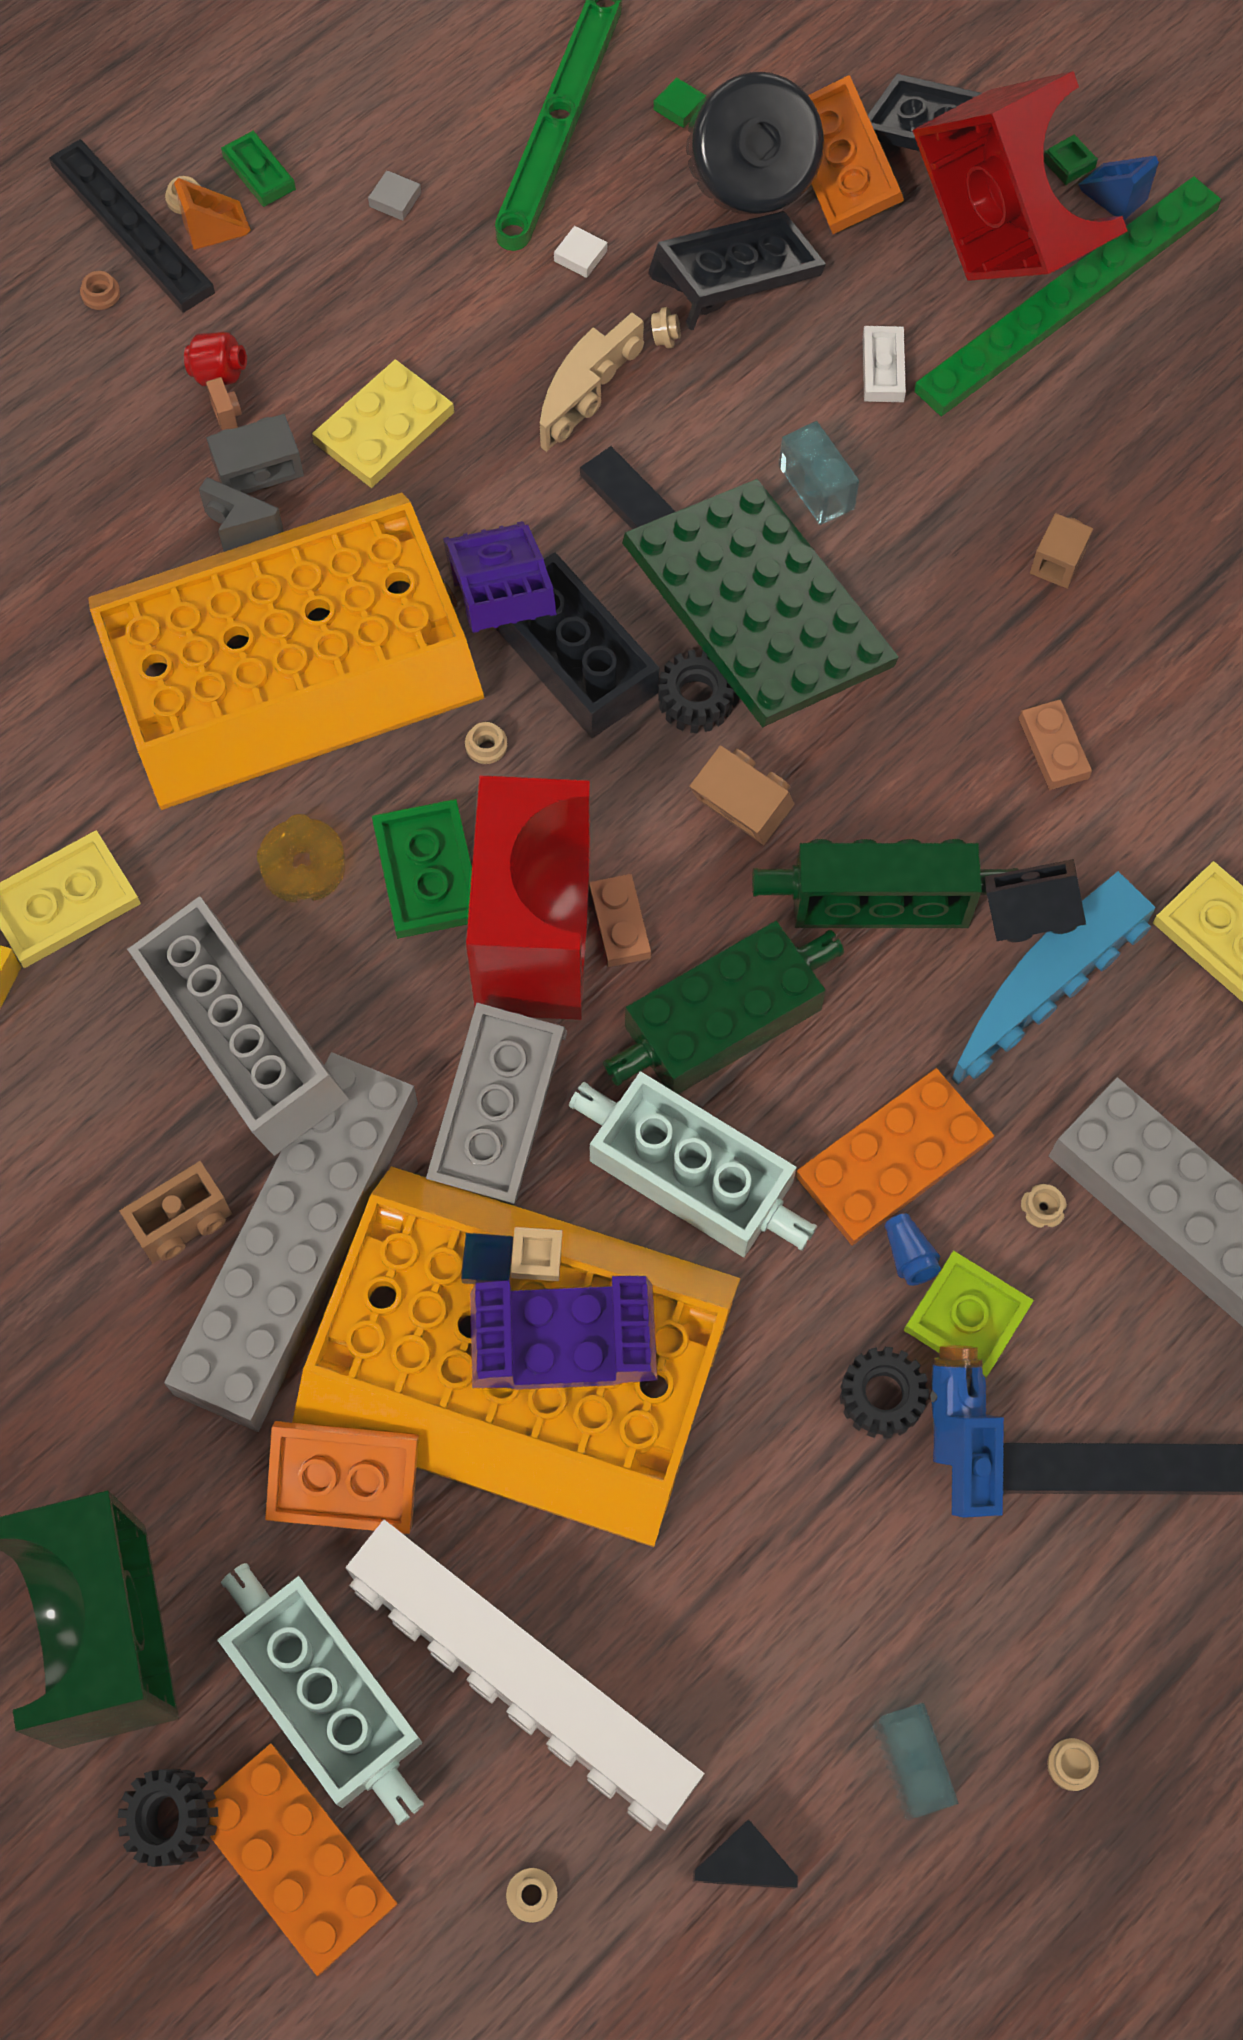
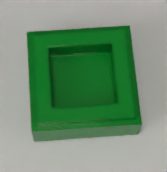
(678, 102)
(1070, 159)

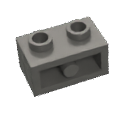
(256, 455)

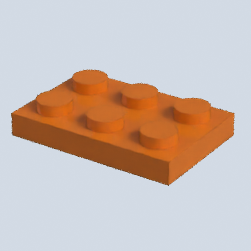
(341, 1476)

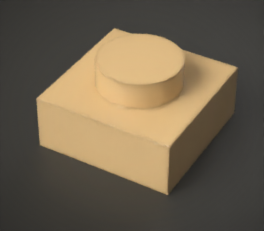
(536, 1254)

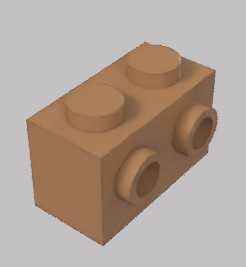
(742, 793)
(177, 1213)

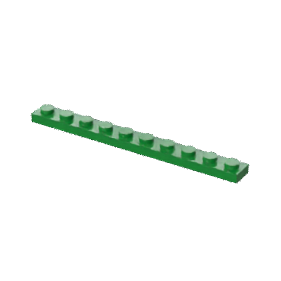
(1066, 296)

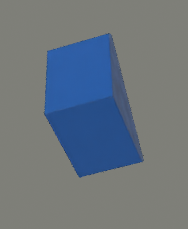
(1121, 184)

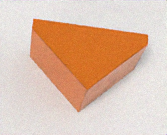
(209, 215)

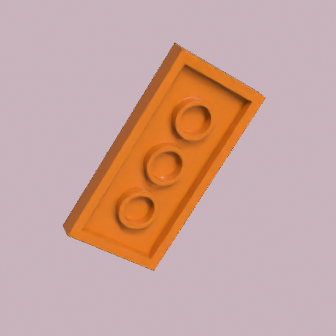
(854, 169)
(894, 1156)
(297, 1860)

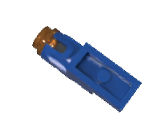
(965, 1433)

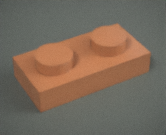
(1055, 744)
(619, 920)

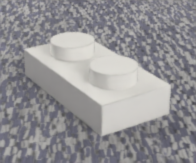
(883, 364)

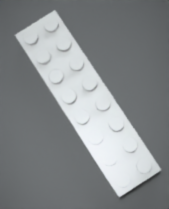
(524, 1675)

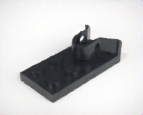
(909, 104)
(734, 262)

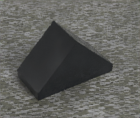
(746, 1861)

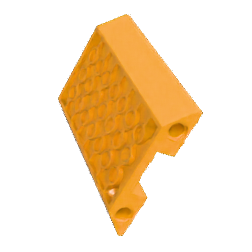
(297, 680)
(407, 1368)

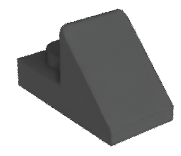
(241, 515)

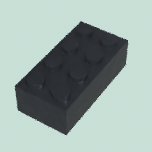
(584, 654)

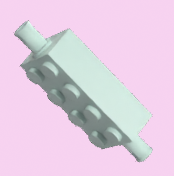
(692, 1164)
(320, 1693)

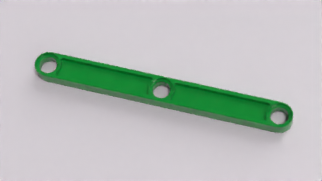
(552, 135)

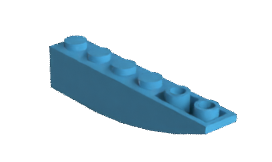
(1056, 968)

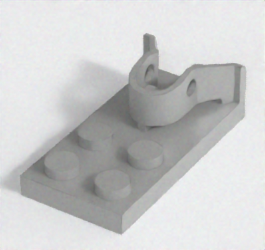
(496, 1103)

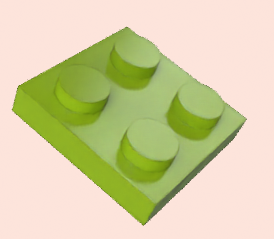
(969, 1310)

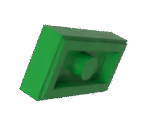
(258, 168)

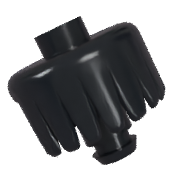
(755, 143)

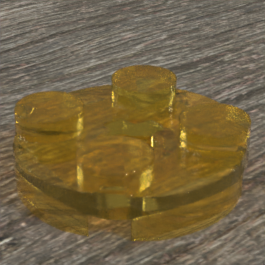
(298, 836)

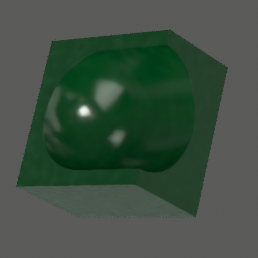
(94, 1620)

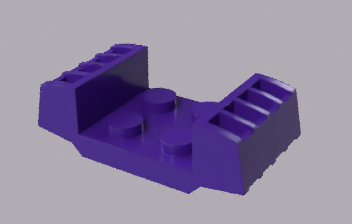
(500, 576)
(563, 1335)

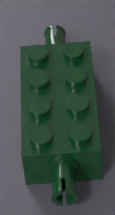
(880, 884)
(724, 1008)

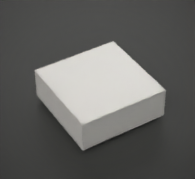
(580, 251)

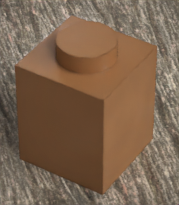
(1061, 550)

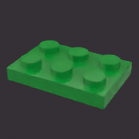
(425, 867)

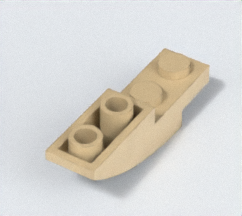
(578, 381)

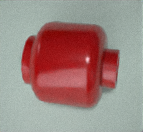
(215, 357)

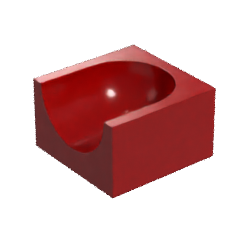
(995, 185)
(530, 895)

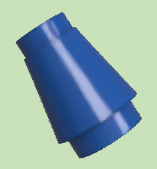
(911, 1250)

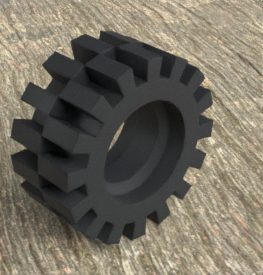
(689, 712)
(900, 1369)
(143, 1812)

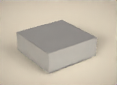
(394, 195)

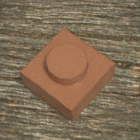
(224, 404)

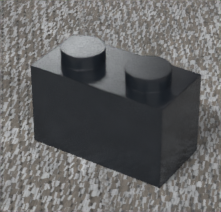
(1035, 901)

